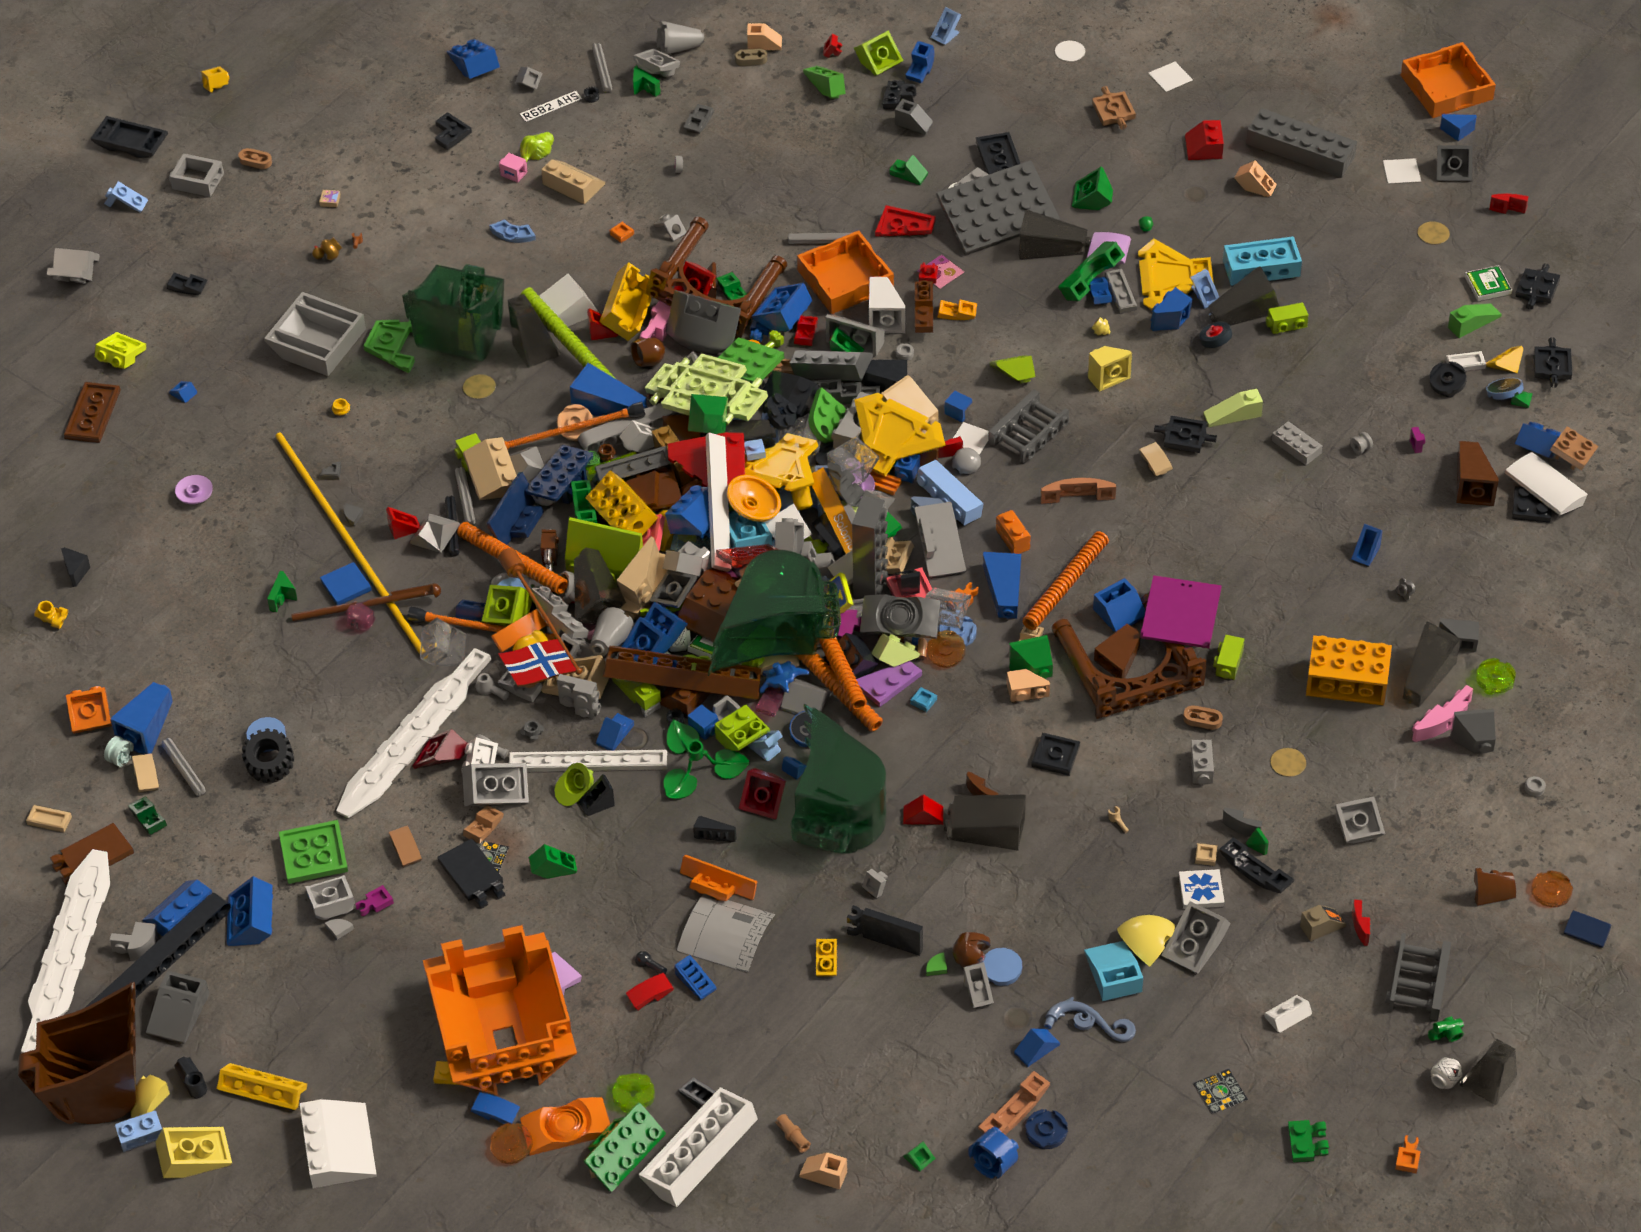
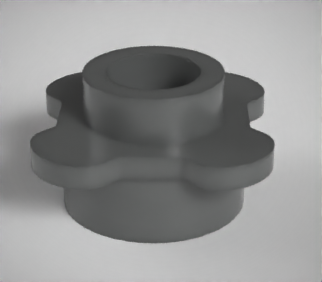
(532, 725)

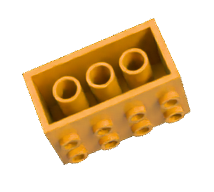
(1348, 670)

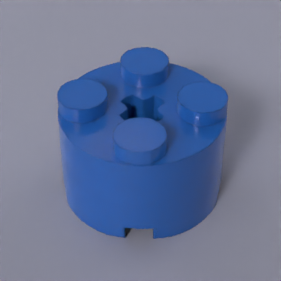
(993, 1153)

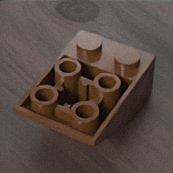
(668, 487)

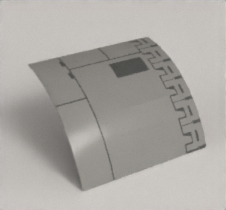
(724, 932)

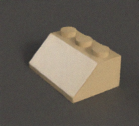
(570, 181)
(490, 468)

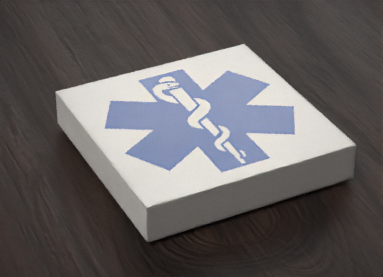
(1201, 888)

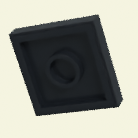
(1056, 754)

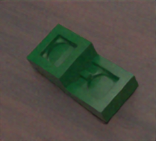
(147, 815)

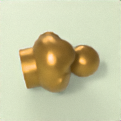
(330, 247)

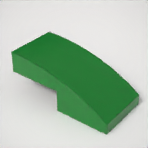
(731, 286)

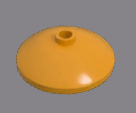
(753, 498)

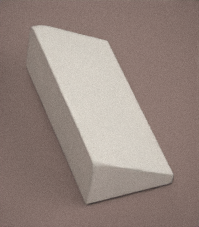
(1288, 1013)

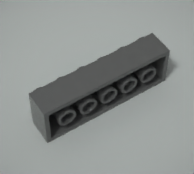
(1301, 142)
(869, 547)

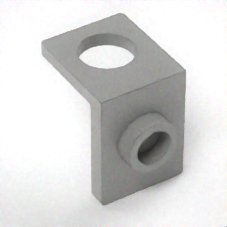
(668, 221)

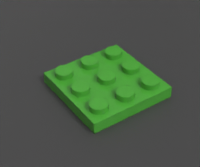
(756, 357)
(313, 851)

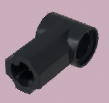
(191, 1077)

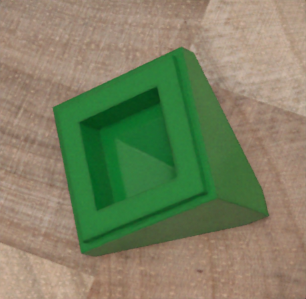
(1522, 399)
(1258, 842)
(919, 1156)

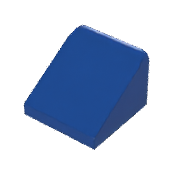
(183, 391)

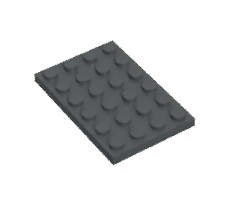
(994, 206)

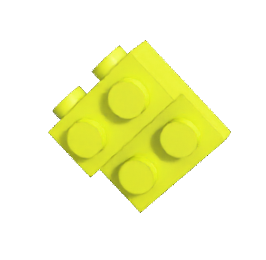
(119, 350)

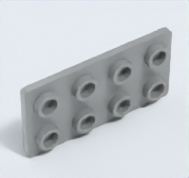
(940, 539)

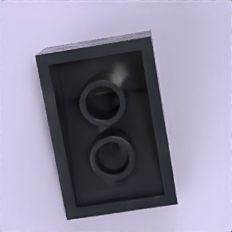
(794, 389)

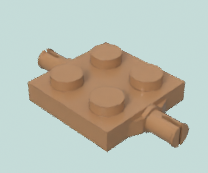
(1113, 108)

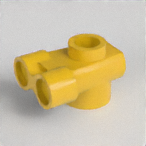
(50, 614)

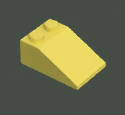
(192, 1150)

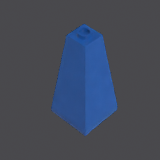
(602, 392)
(143, 718)

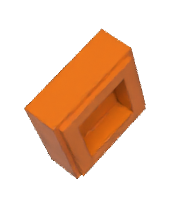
(621, 232)

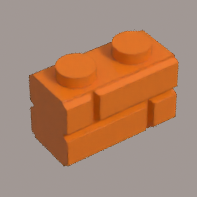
(1013, 532)

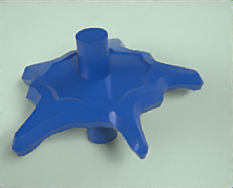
(781, 676)

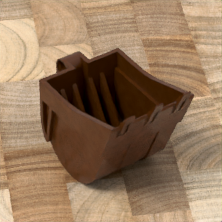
(86, 1061)

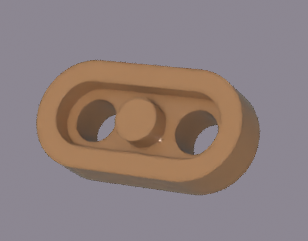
(255, 158)
(1203, 717)

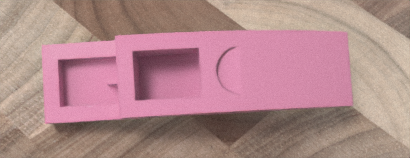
(658, 323)
(1440, 718)

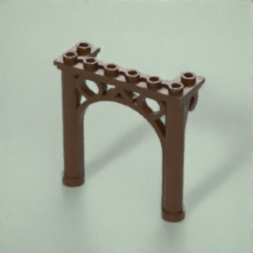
(661, 280)
(1189, 675)

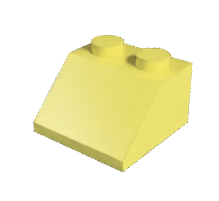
(1109, 366)

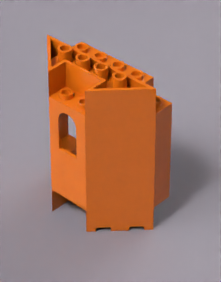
(498, 990)

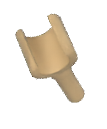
(1115, 817)

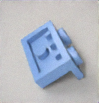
(139, 1130)

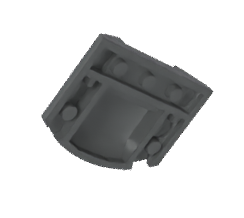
(702, 323)

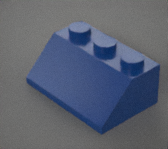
(783, 307)
(690, 513)
(177, 905)
(250, 913)

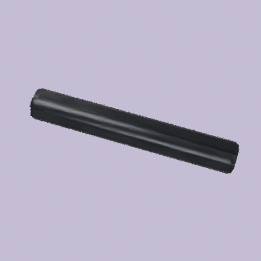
(450, 507)

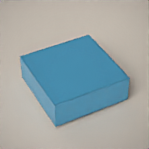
(923, 699)

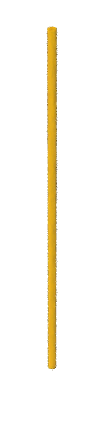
(348, 540)

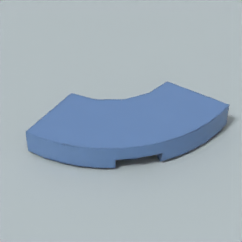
(512, 232)

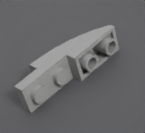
(556, 612)

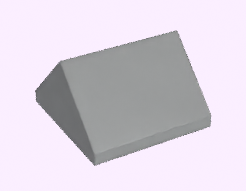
(804, 693)

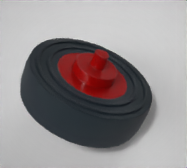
(1215, 334)

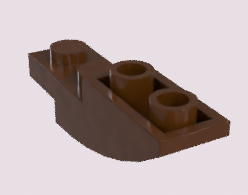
(924, 307)

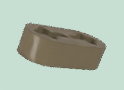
(751, 57)

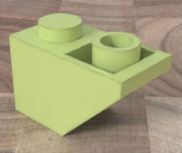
(894, 652)

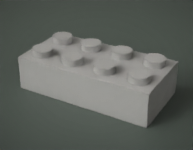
(1297, 443)

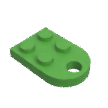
(825, 415)

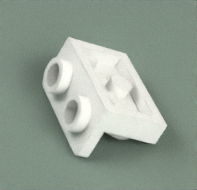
(480, 752)

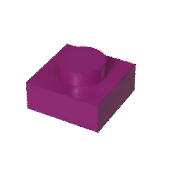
(1416, 439)

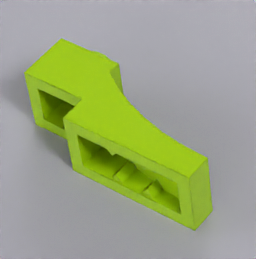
(643, 693)

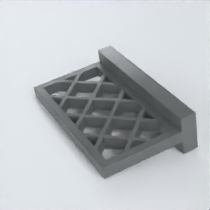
(634, 464)

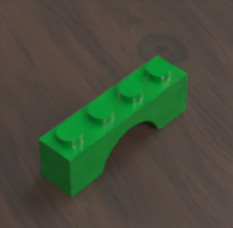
(1078, 282)
(582, 507)

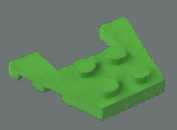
(387, 341)

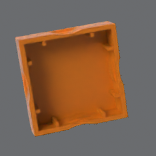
(1447, 80)
(842, 271)

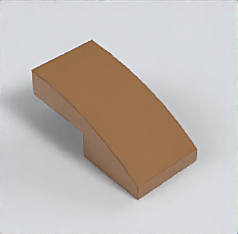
(484, 824)
(405, 846)

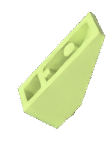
(1236, 408)

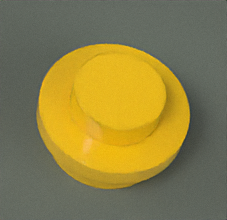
(340, 407)

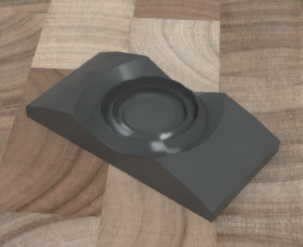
(900, 616)

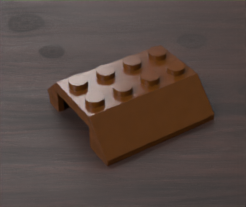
(708, 603)

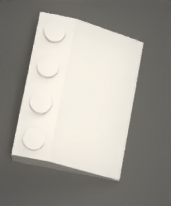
(337, 1142)

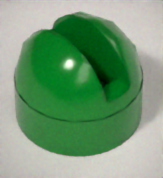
(1145, 223)

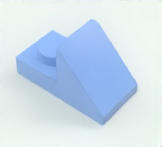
(946, 26)
(1204, 288)
(767, 745)

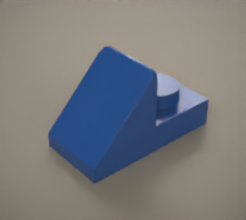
(614, 731)

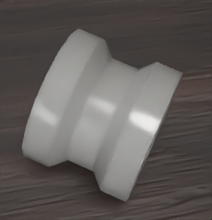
(1361, 443)

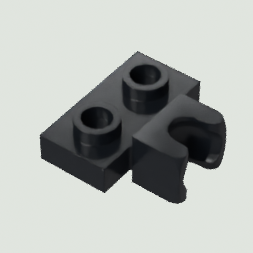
(896, 92)

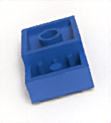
(655, 631)

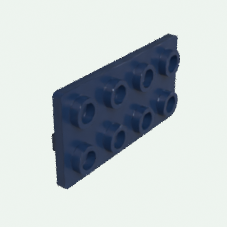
(556, 476)
(515, 513)

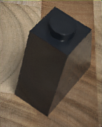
(885, 373)

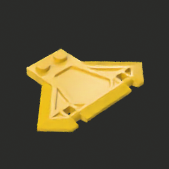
(1165, 270)
(895, 431)
(785, 463)

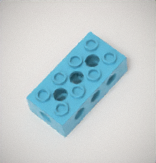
(1277, 258)

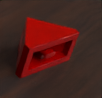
(596, 328)
(401, 523)
(923, 811)

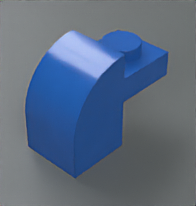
(921, 63)

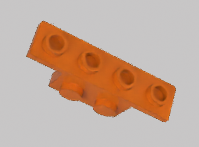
(716, 881)

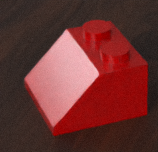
(1205, 141)

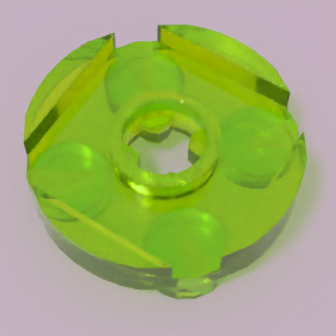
(1495, 685)
(631, 1082)

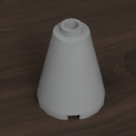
(676, 38)
(611, 629)

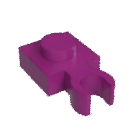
(376, 899)

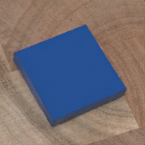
(345, 583)

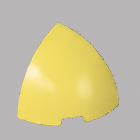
(1146, 936)
(149, 1095)

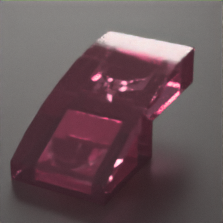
(770, 701)

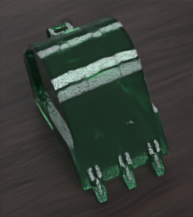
(456, 311)
(777, 611)
(840, 792)

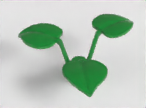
(684, 738)

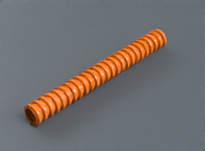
(495, 547)
(1065, 580)
(843, 673)
(826, 675)

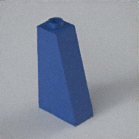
(1003, 578)

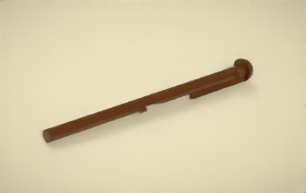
(398, 595)

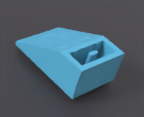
(1114, 970)

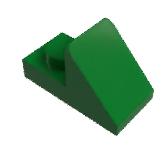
(644, 80)
(909, 171)
(842, 343)
(281, 589)

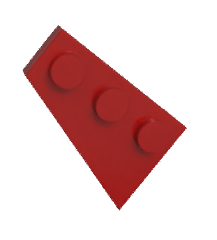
(904, 222)

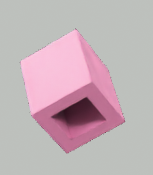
(513, 167)

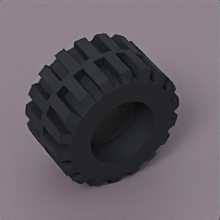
(265, 741)

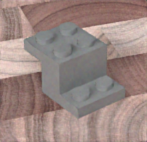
(73, 265)

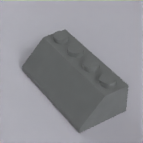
(830, 364)

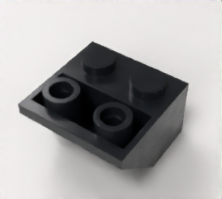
(857, 655)

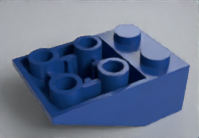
(474, 58)

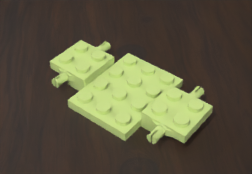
(707, 377)

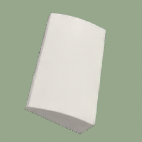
(1546, 484)

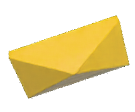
(1508, 360)

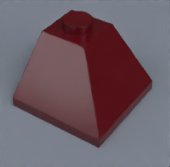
(441, 750)
(762, 793)

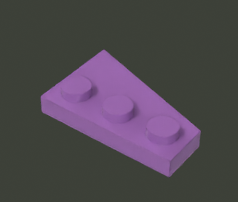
(888, 682)

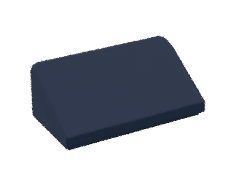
(470, 610)
(1588, 929)

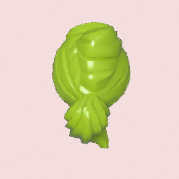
(536, 146)

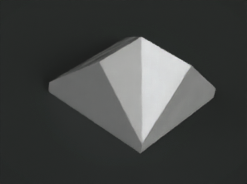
(528, 462)
(435, 533)

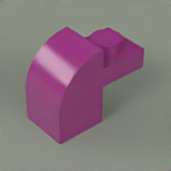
(849, 623)

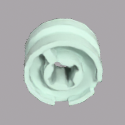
(118, 751)

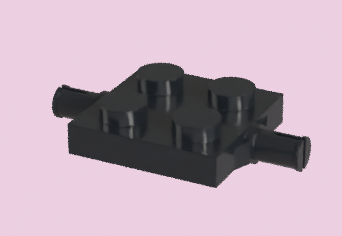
(1537, 286)
(1552, 362)
(1185, 434)

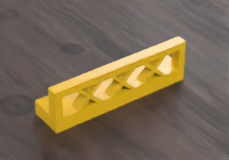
(260, 1086)

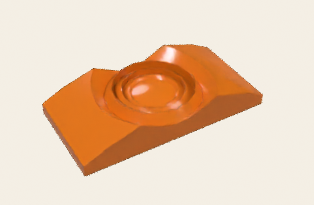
(566, 1125)

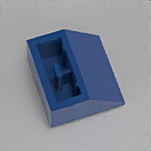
(1171, 311)
(1536, 439)
(1119, 605)

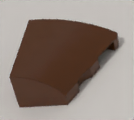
(1493, 886)

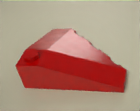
(693, 457)

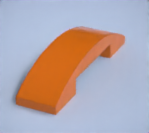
(524, 626)

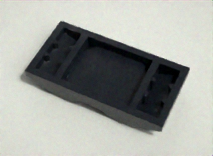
(129, 137)

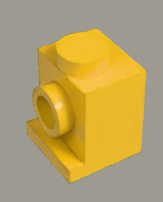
(214, 78)

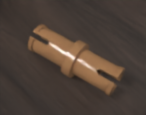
(793, 1133)

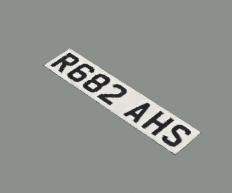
(550, 106)

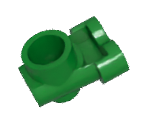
(1448, 1027)

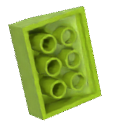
(615, 544)

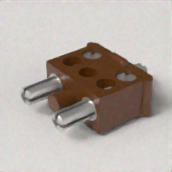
(549, 548)

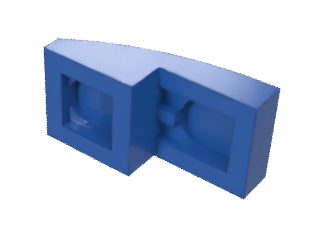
(1099, 291)
(495, 1107)

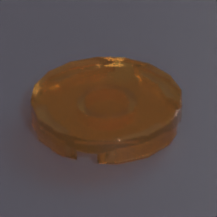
(946, 649)
(1551, 889)
(511, 1143)

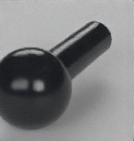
(644, 959)

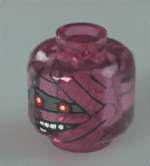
(360, 616)

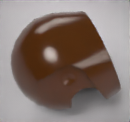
(652, 351)
(967, 951)

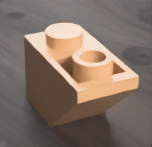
(763, 37)
(1255, 179)
(1026, 685)
(825, 1169)

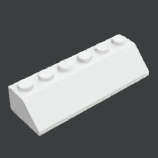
(699, 1146)

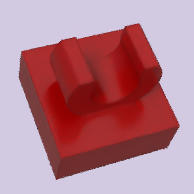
(832, 46)
(928, 272)

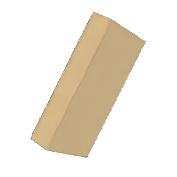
(49, 818)

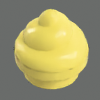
(1101, 327)

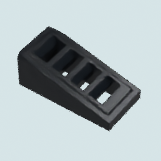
(713, 830)
(692, 1097)

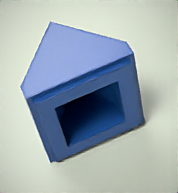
(793, 767)

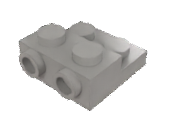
(579, 694)

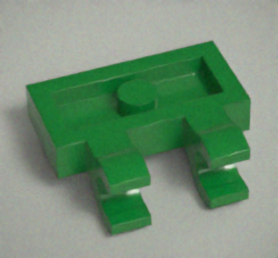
(1301, 1140)

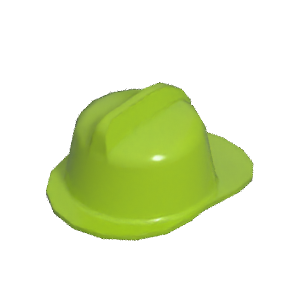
(573, 784)

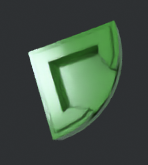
(936, 965)

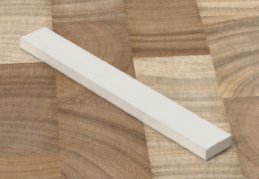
(717, 498)
(592, 760)

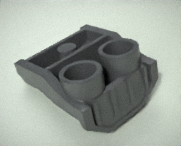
(842, 483)

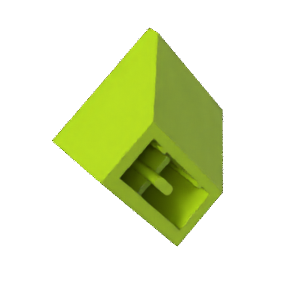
(740, 729)

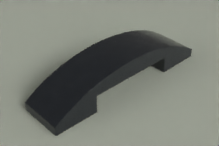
(1254, 869)

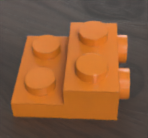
(88, 709)

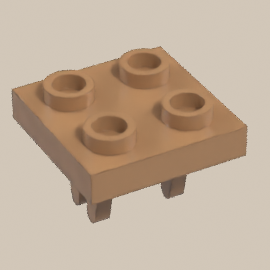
(1573, 448)

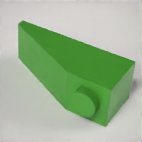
(826, 81)
(1471, 317)

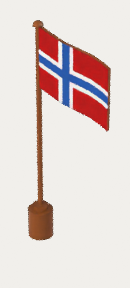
(542, 659)

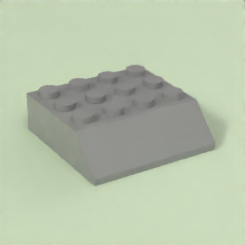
(315, 333)

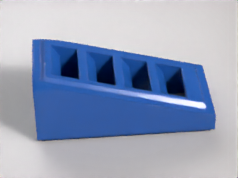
(687, 967)

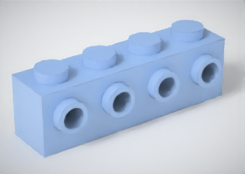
(944, 485)

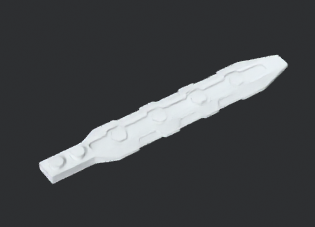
(410, 736)
(69, 942)

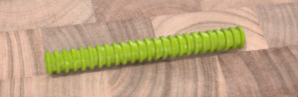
(562, 332)

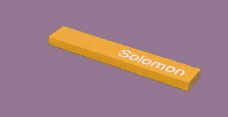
(833, 508)

